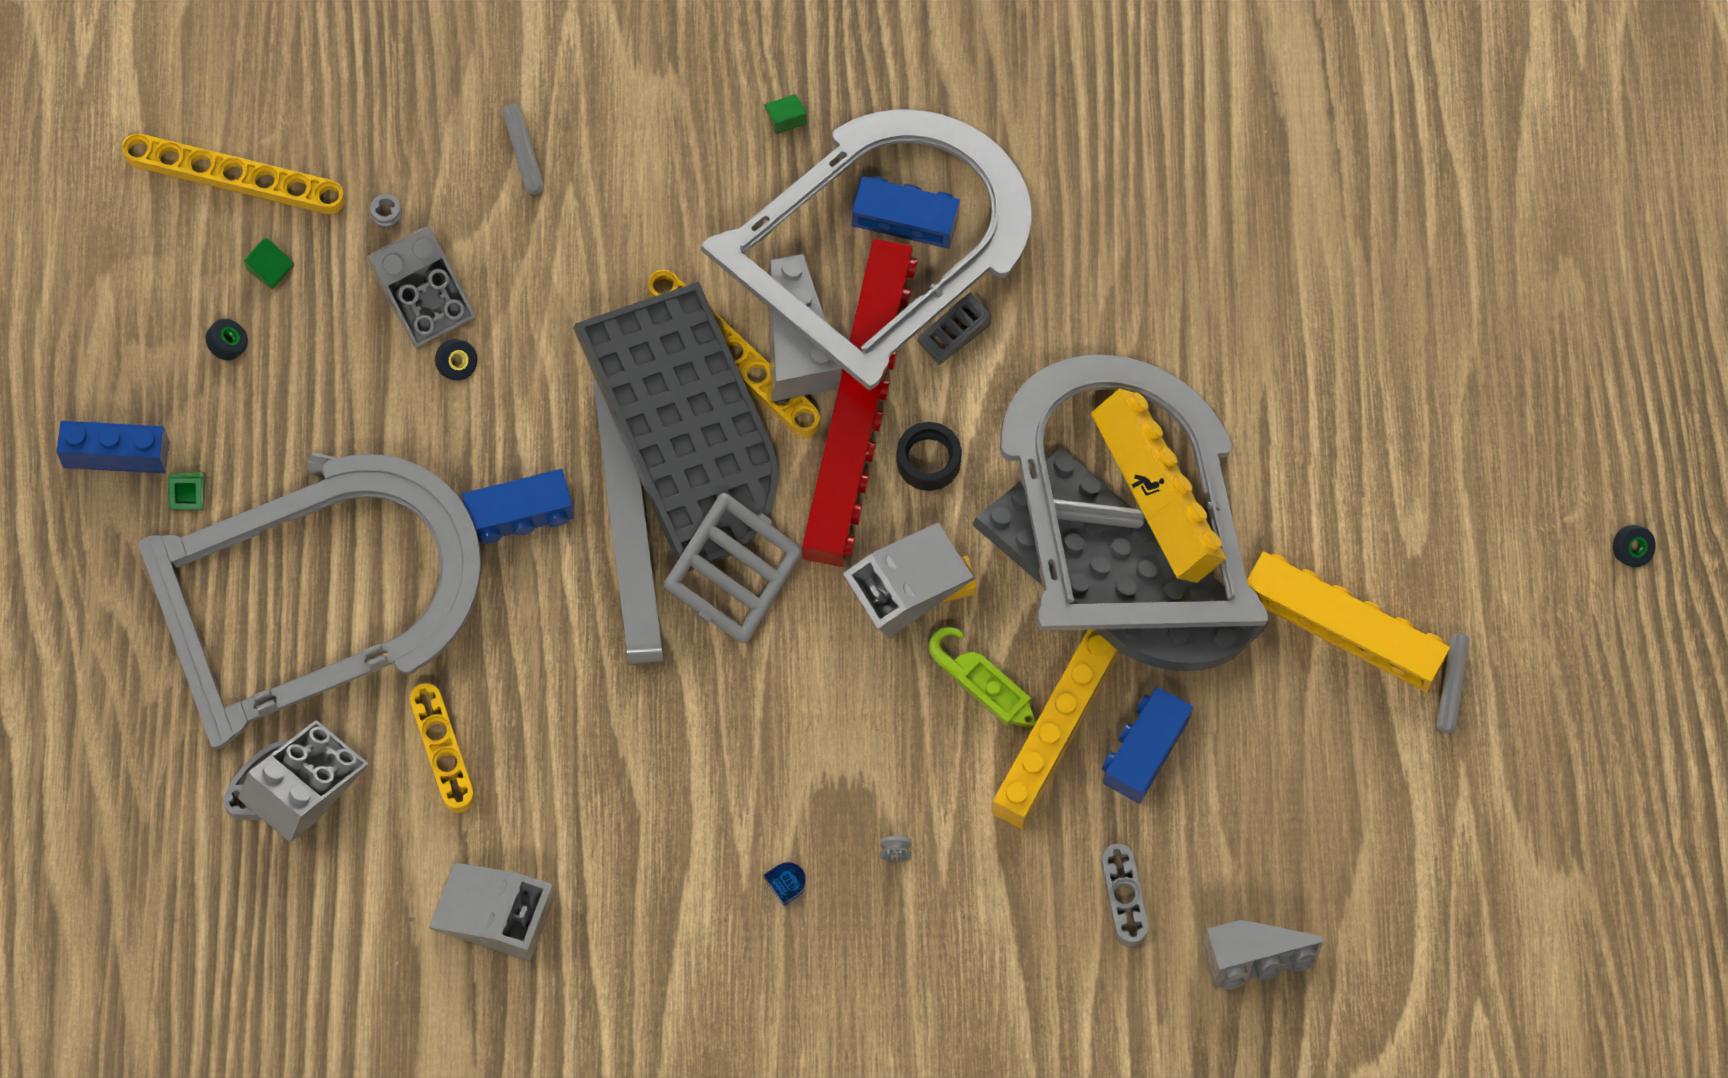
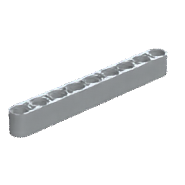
(629, 542)

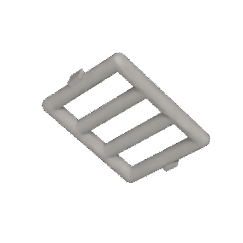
(690, 558)

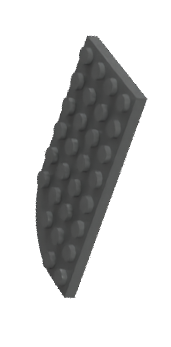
(682, 413)
(1116, 567)

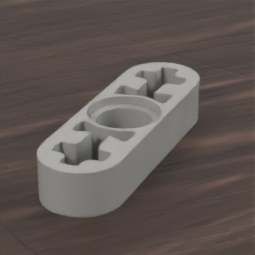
(1119, 921)

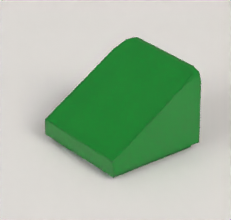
(786, 114)
(268, 263)
(186, 490)

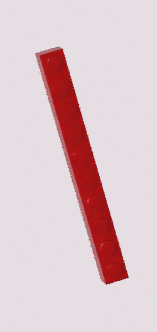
(857, 411)

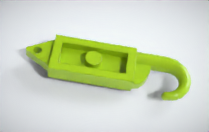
(983, 681)

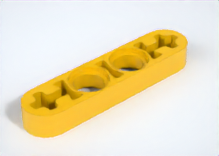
(441, 748)

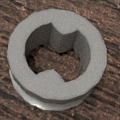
(390, 220)
(895, 848)

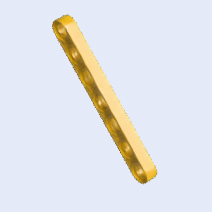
(222, 162)
(750, 360)

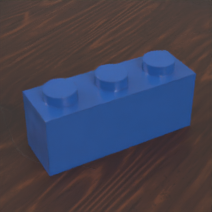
(905, 212)
(113, 447)
(519, 506)
(1146, 744)

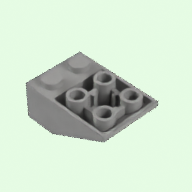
(420, 286)
(908, 578)
(301, 780)
(494, 909)
(1254, 950)

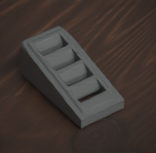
(958, 311)

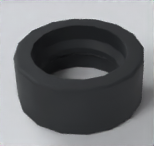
(922, 432)

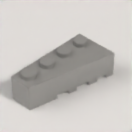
(795, 362)

